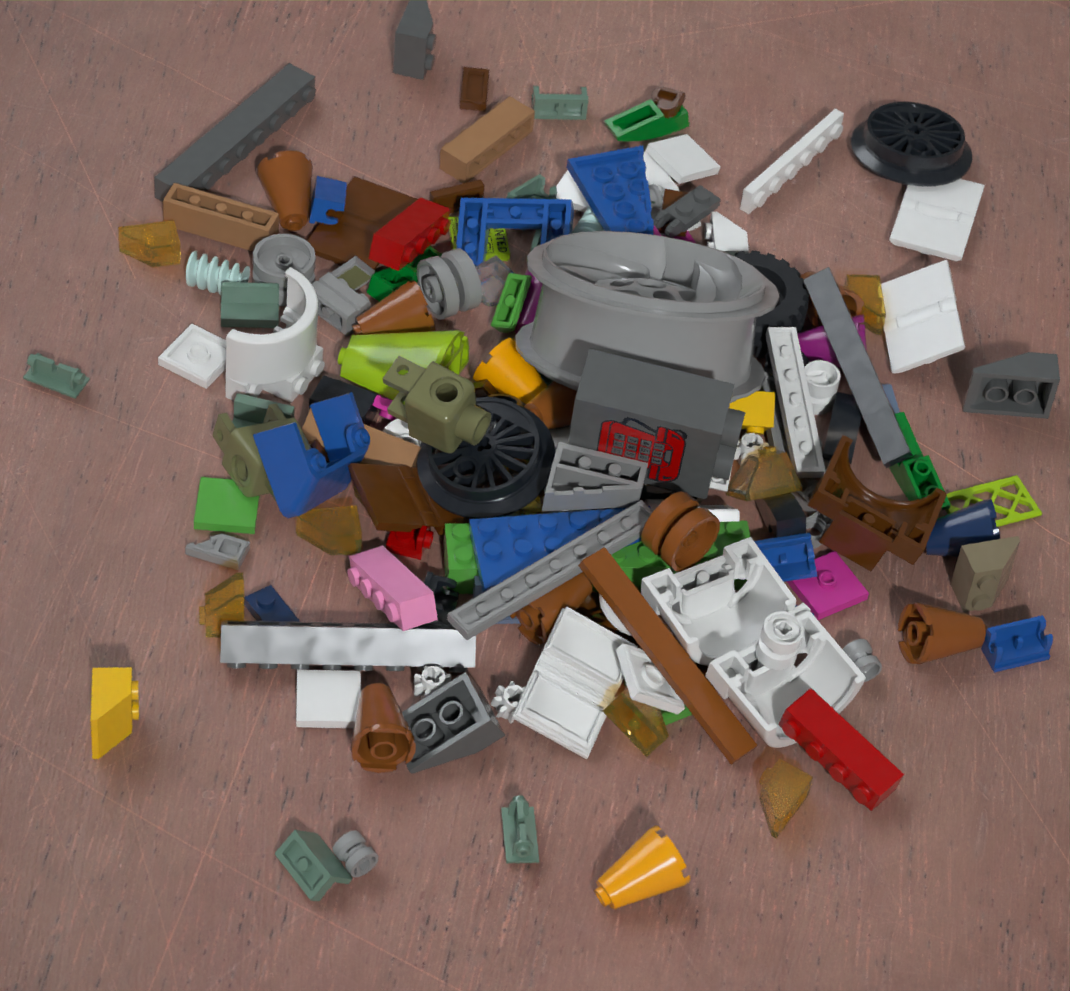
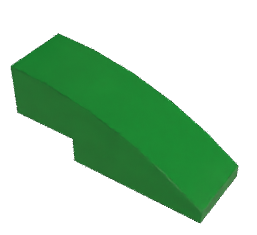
(646, 123)
(389, 280)

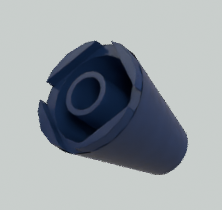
(963, 527)

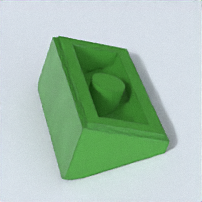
(511, 302)

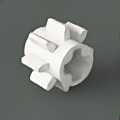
(748, 445)
(430, 681)
(502, 700)

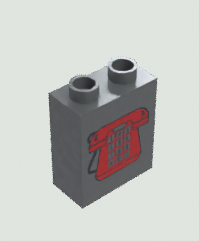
(659, 418)

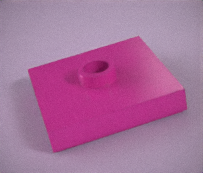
(832, 589)

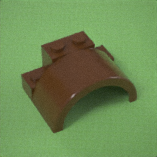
(867, 524)

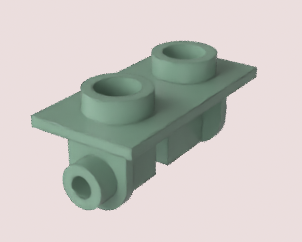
(55, 377)
(519, 832)

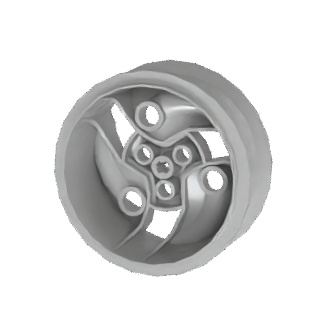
(647, 303)

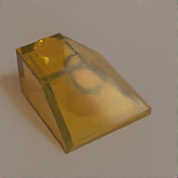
(764, 476)

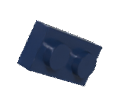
(268, 606)

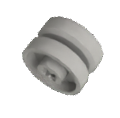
(275, 256)
(449, 283)

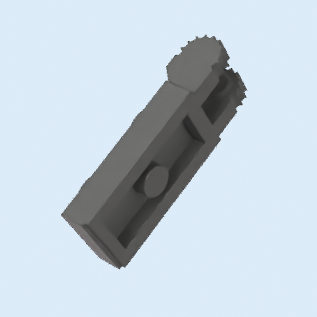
(687, 211)

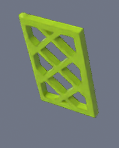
(995, 488)

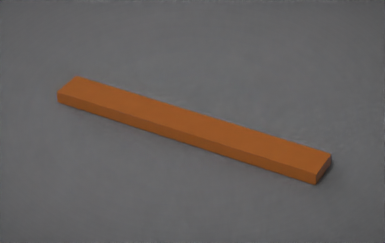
(668, 655)

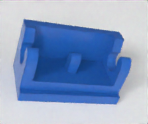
(327, 195)
(790, 556)
(1017, 644)

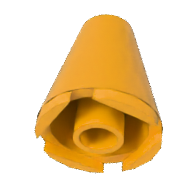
(510, 372)
(642, 871)

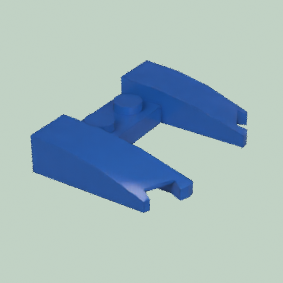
(480, 214)

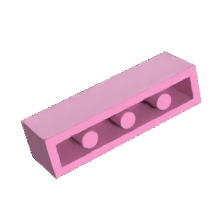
(392, 588)

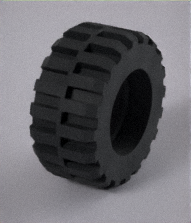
(793, 298)

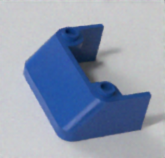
(302, 476)

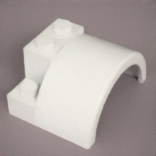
(280, 360)
(707, 610)
(766, 693)

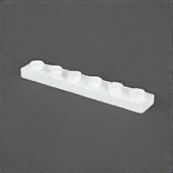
(791, 161)
(795, 402)

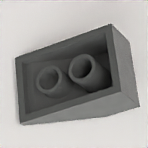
(414, 41)
(1014, 386)
(451, 724)

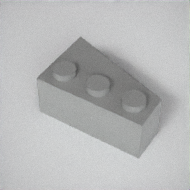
(592, 480)

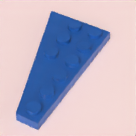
(615, 188)
(515, 542)

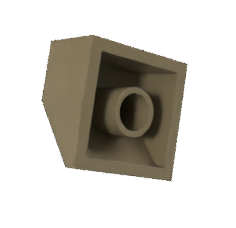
(983, 572)

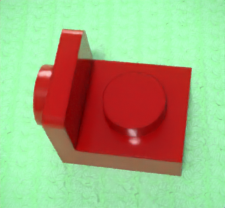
(410, 543)

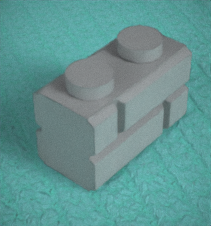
(339, 303)

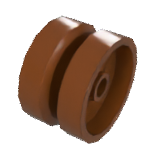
(680, 531)

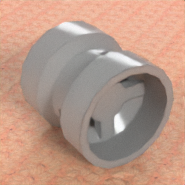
(861, 654)
(354, 852)

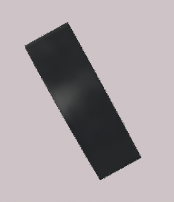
(844, 421)
(782, 515)

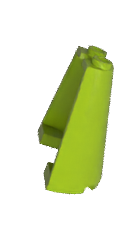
(372, 355)

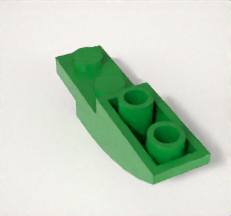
(916, 474)

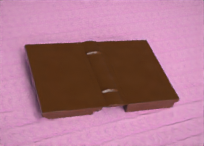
(365, 212)
(399, 499)

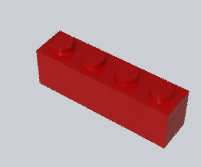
(409, 234)
(840, 749)

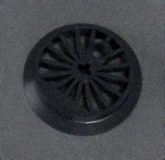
(912, 145)
(497, 448)

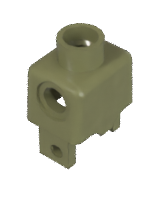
(437, 405)
(241, 454)

